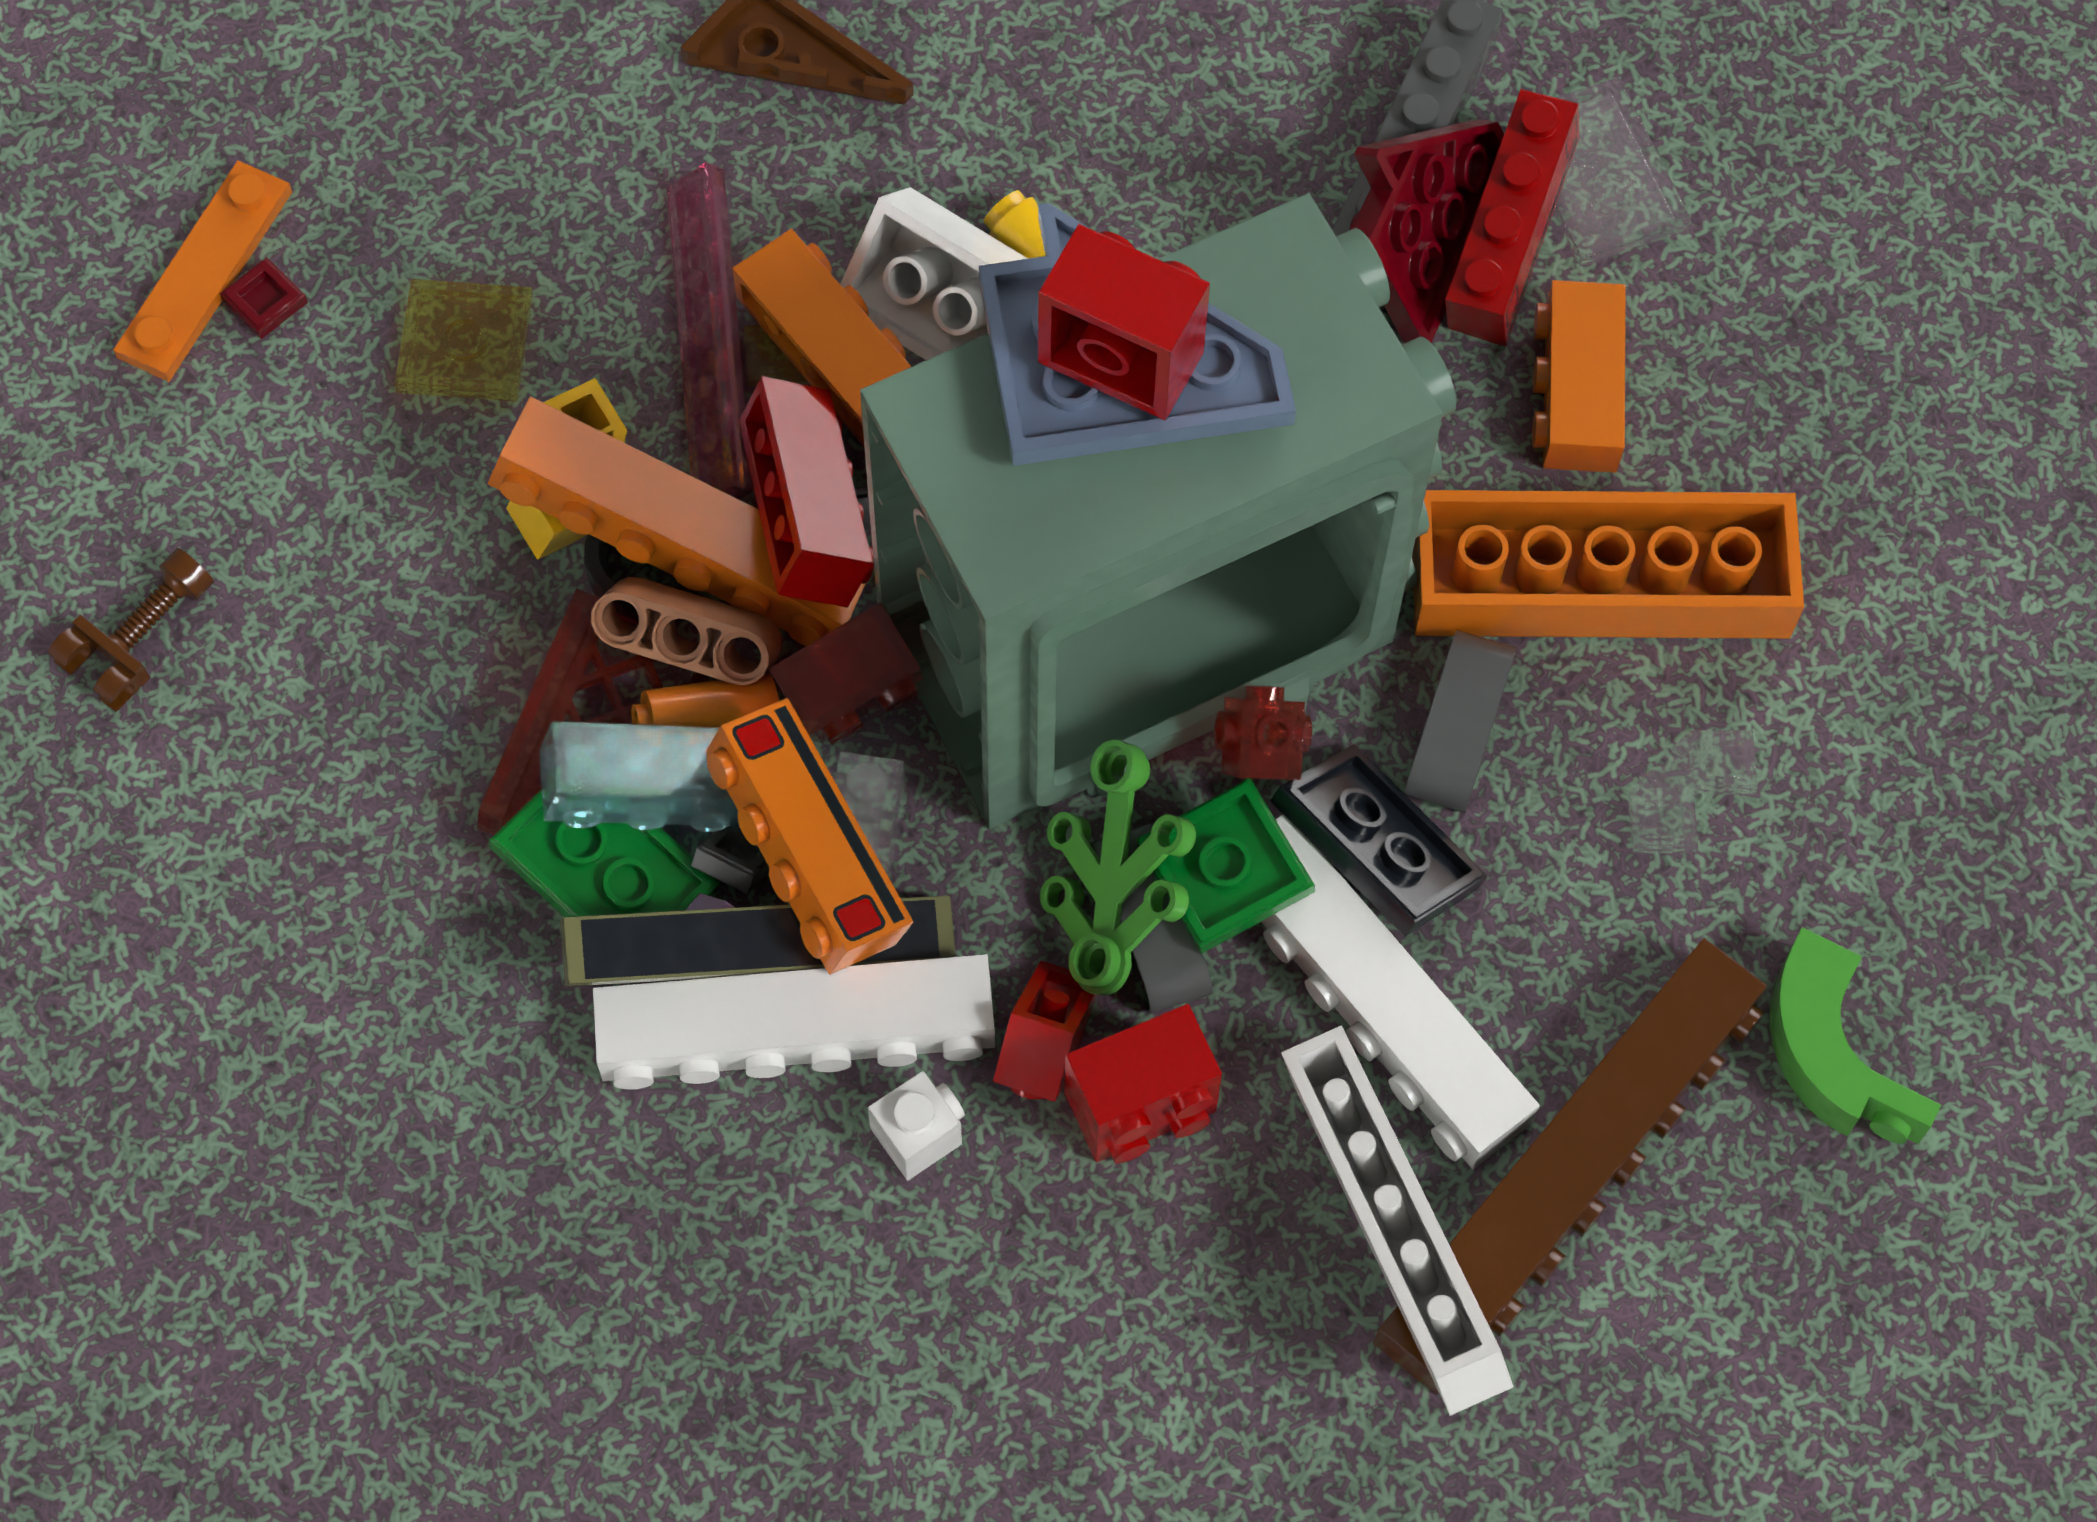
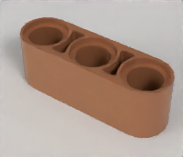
(658, 638)

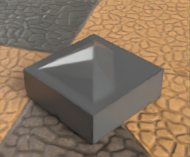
(731, 859)

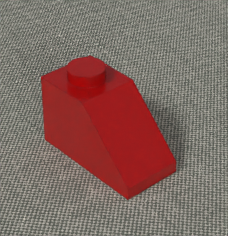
(1042, 1031)

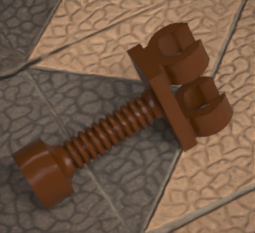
(120, 682)

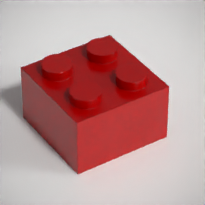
(1122, 320)
(1143, 1085)

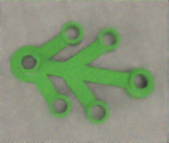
(1113, 875)

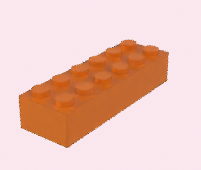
(1608, 564)

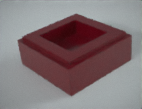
(264, 298)

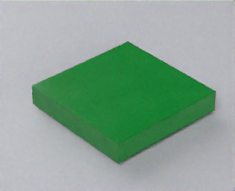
(1237, 868)

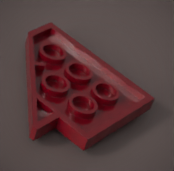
(1422, 213)

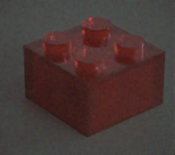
(849, 675)

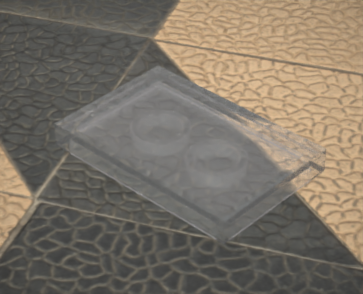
(1616, 182)

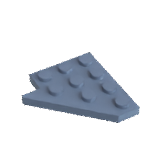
(1049, 416)

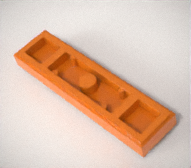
(202, 270)

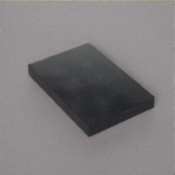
(1379, 839)

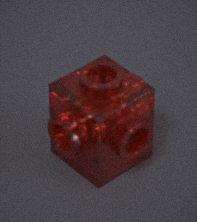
(1263, 734)

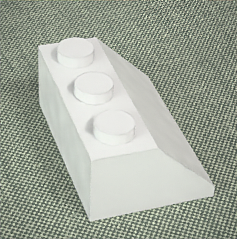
(923, 272)

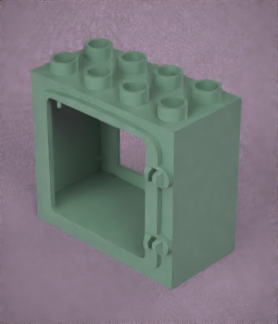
(1165, 574)

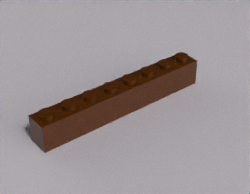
(1595, 1141)

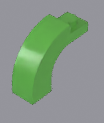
(1818, 1057)

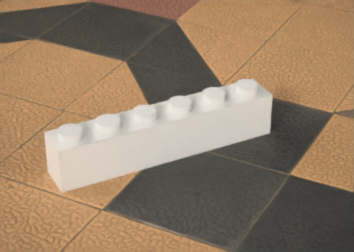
(1398, 1014)
(793, 1020)
(1397, 1221)

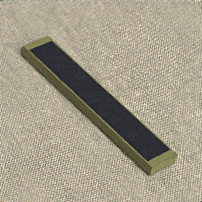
(724, 943)

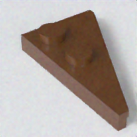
(793, 47)

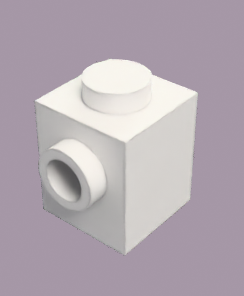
(917, 1124)

